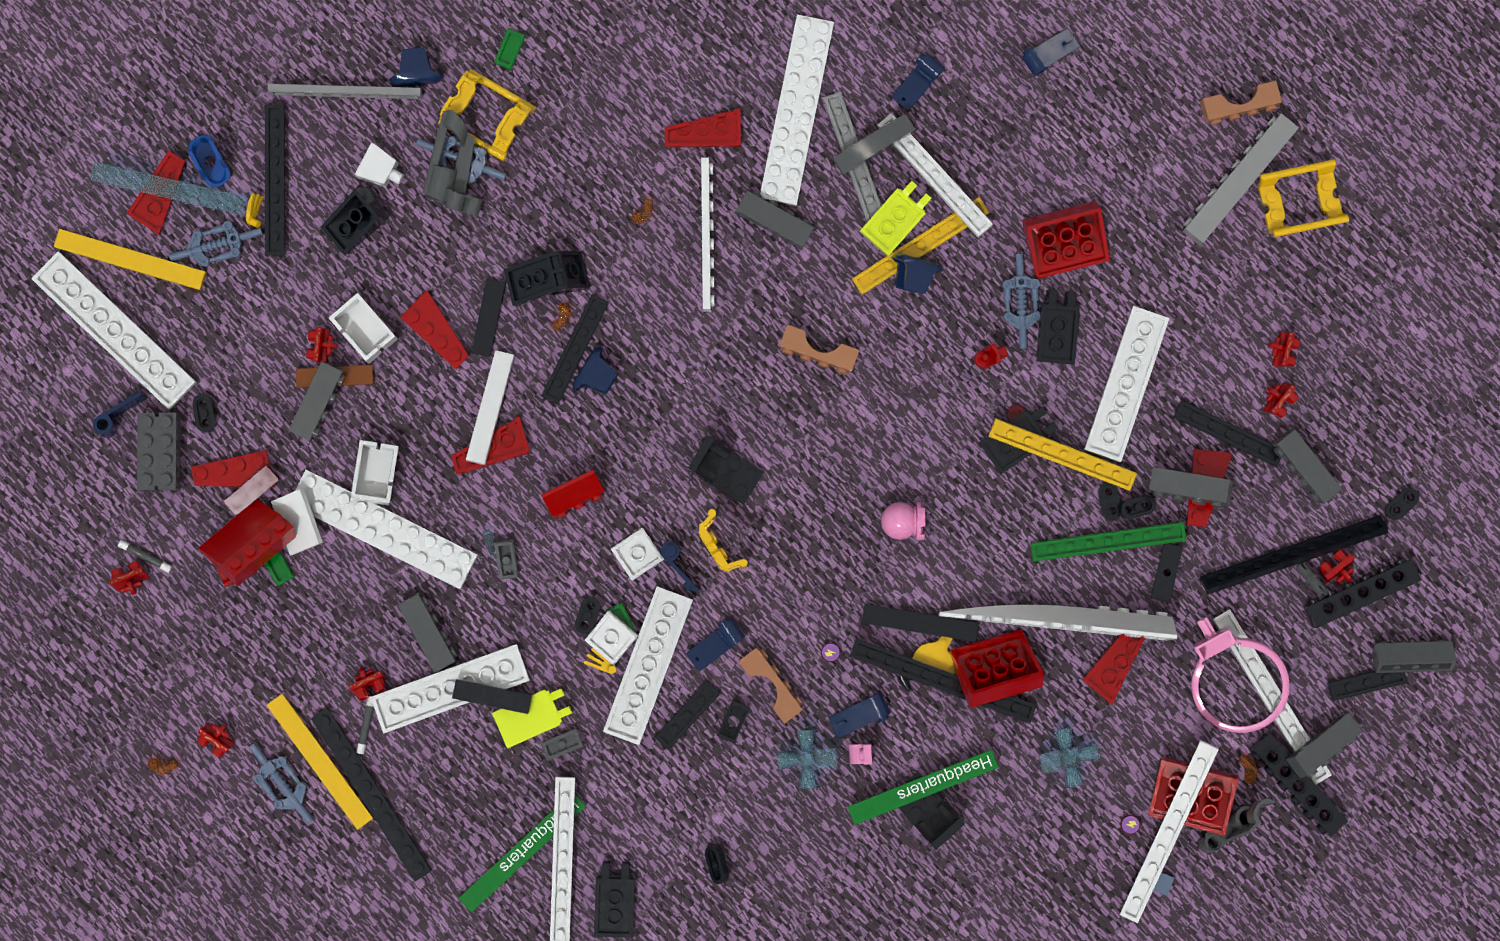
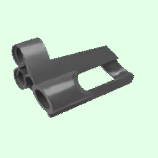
(449, 185)
(1250, 817)

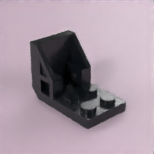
(546, 275)
(725, 470)
(932, 817)

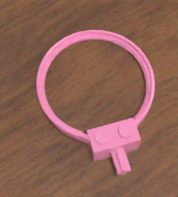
(1214, 644)

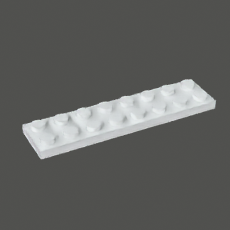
(1126, 384)
(648, 665)
(434, 693)

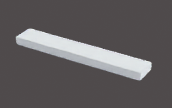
(490, 407)

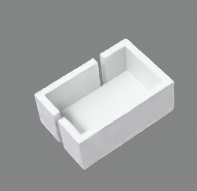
(364, 328)
(374, 472)

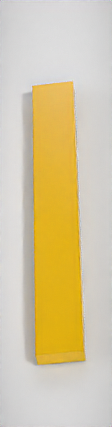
(917, 248)
(130, 259)
(1062, 454)
(320, 761)

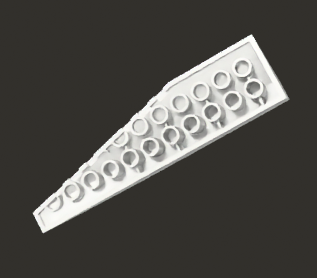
(1075, 619)

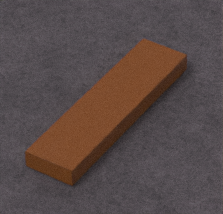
(354, 376)

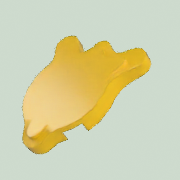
(936, 655)

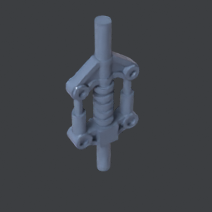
(477, 166)
(234, 239)
(1021, 282)
(269, 767)

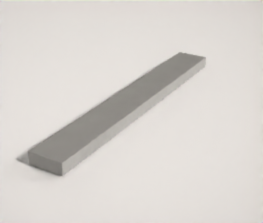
(345, 91)
(846, 138)

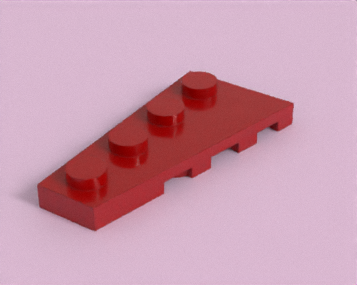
(713, 131)
(152, 209)
(431, 325)
(506, 444)
(1207, 464)
(230, 471)
(1111, 669)

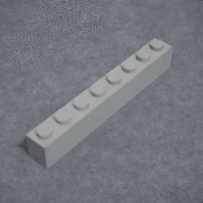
(1240, 179)

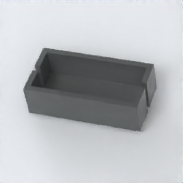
(158, 451)
(1191, 486)

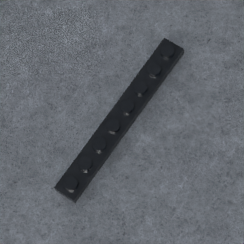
(274, 180)

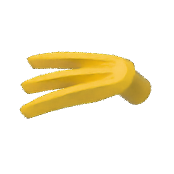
(252, 210)
(605, 666)

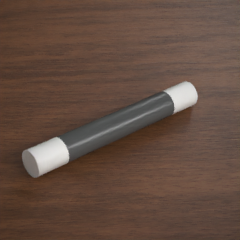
(145, 556)
(365, 726)

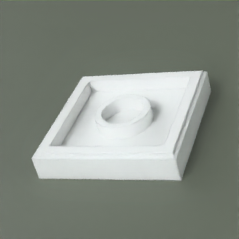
(637, 554)
(611, 637)

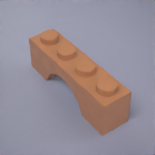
(1218, 108)
(795, 342)
(756, 665)

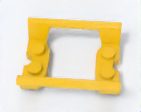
(513, 117)
(1328, 203)
(710, 542)

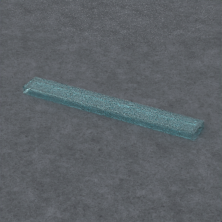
(168, 188)

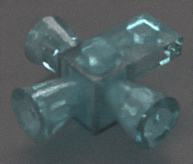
(1068, 757)
(808, 759)

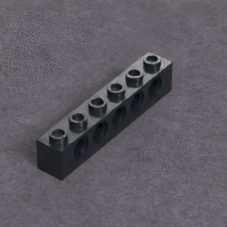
(1408, 577)
(1334, 818)

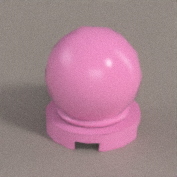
(903, 520)

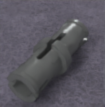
(1312, 579)

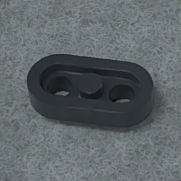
(205, 413)
(1107, 502)
(1402, 503)
(1135, 507)
(587, 615)
(716, 864)

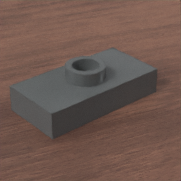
(562, 744)

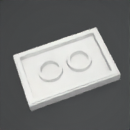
(297, 512)

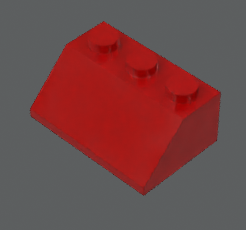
(573, 494)

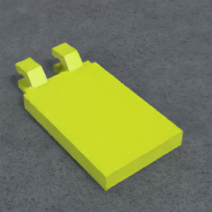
(895, 219)
(542, 716)

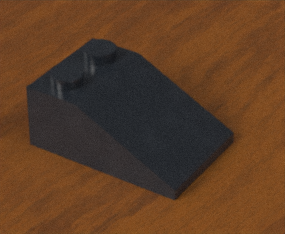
(355, 220)

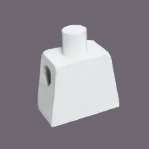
(378, 167)

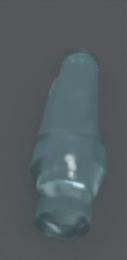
(489, 542)

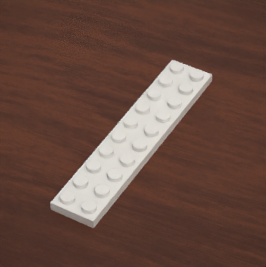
(796, 110)
(114, 330)
(387, 531)

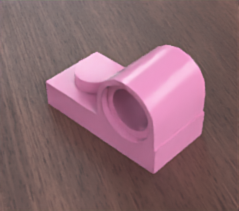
(860, 753)

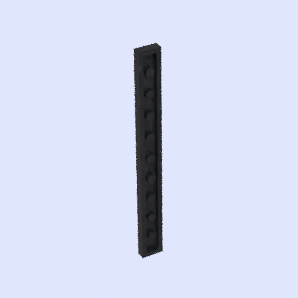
(1294, 554)
(934, 678)
(371, 794)

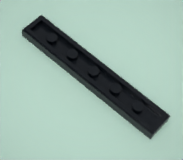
(575, 349)
(1226, 433)
(920, 623)

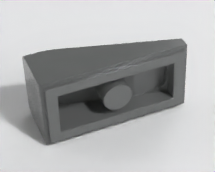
(506, 558)

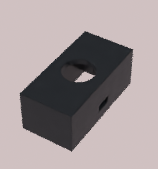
(731, 733)

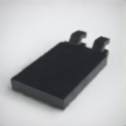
(1058, 329)
(1005, 455)
(614, 903)

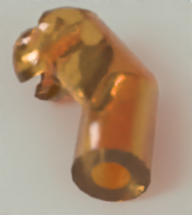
(645, 214)
(564, 317)
(160, 767)
(1250, 769)

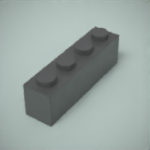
(774, 219)
(317, 400)
(1306, 466)
(427, 633)
(1413, 656)
(1324, 745)

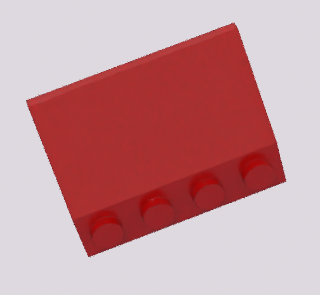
(1066, 239)
(248, 541)
(997, 668)
(1212, 804)

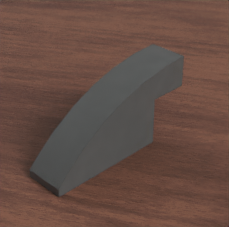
(874, 144)

